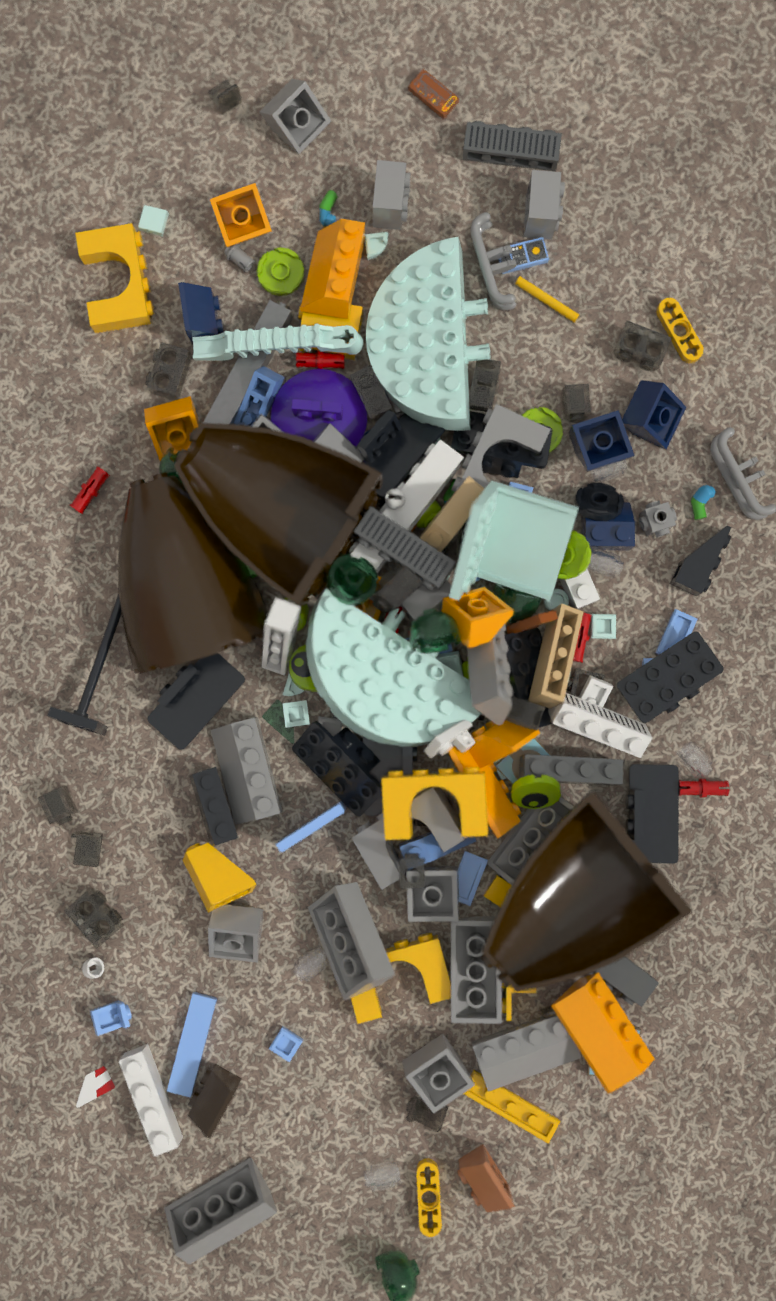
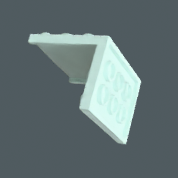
(514, 541)

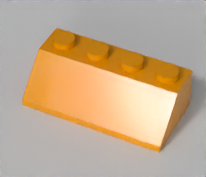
(334, 269)
(500, 812)
(602, 1032)

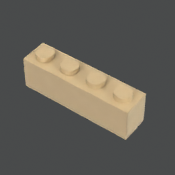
(556, 657)

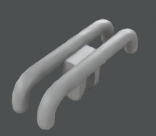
(480, 224)
(735, 479)

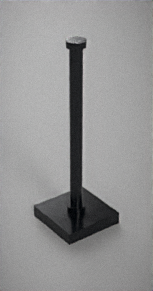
(79, 717)

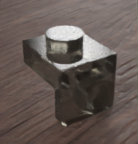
(420, 1112)

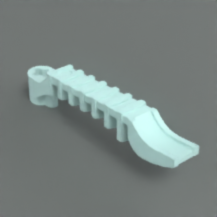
(241, 342)

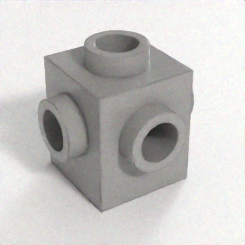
(650, 523)

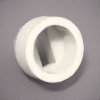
(393, 503)
(94, 973)

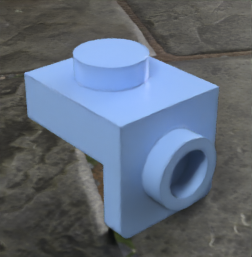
(110, 1017)

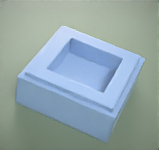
(286, 1044)

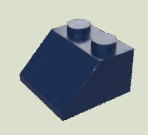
(200, 310)
(653, 413)
(601, 441)
(611, 534)

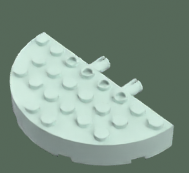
(421, 336)
(378, 680)

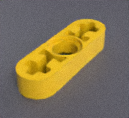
(694, 341)
(436, 1215)

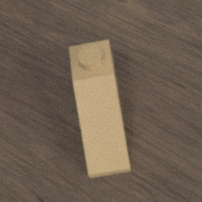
(452, 515)

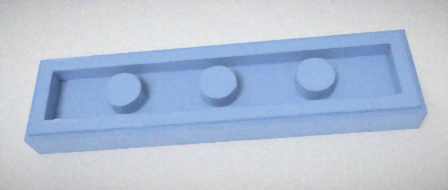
(192, 1044)

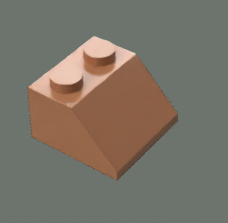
(485, 1180)

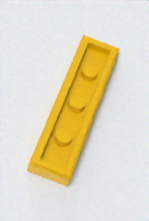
(514, 1108)

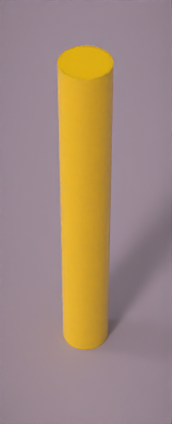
(547, 299)

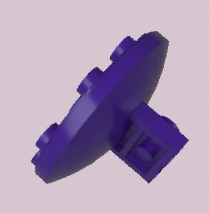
(315, 400)

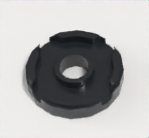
(607, 510)

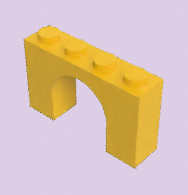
(132, 306)
(466, 786)
(427, 958)

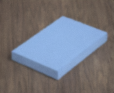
(311, 826)

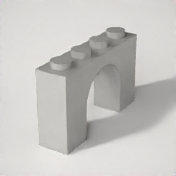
(501, 427)
(430, 808)

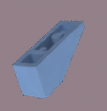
(259, 396)
(429, 848)

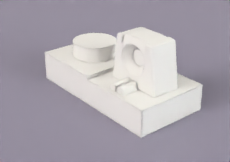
(596, 691)
(456, 735)

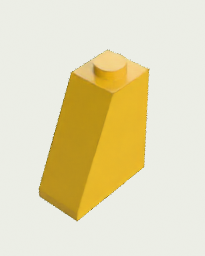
(216, 876)

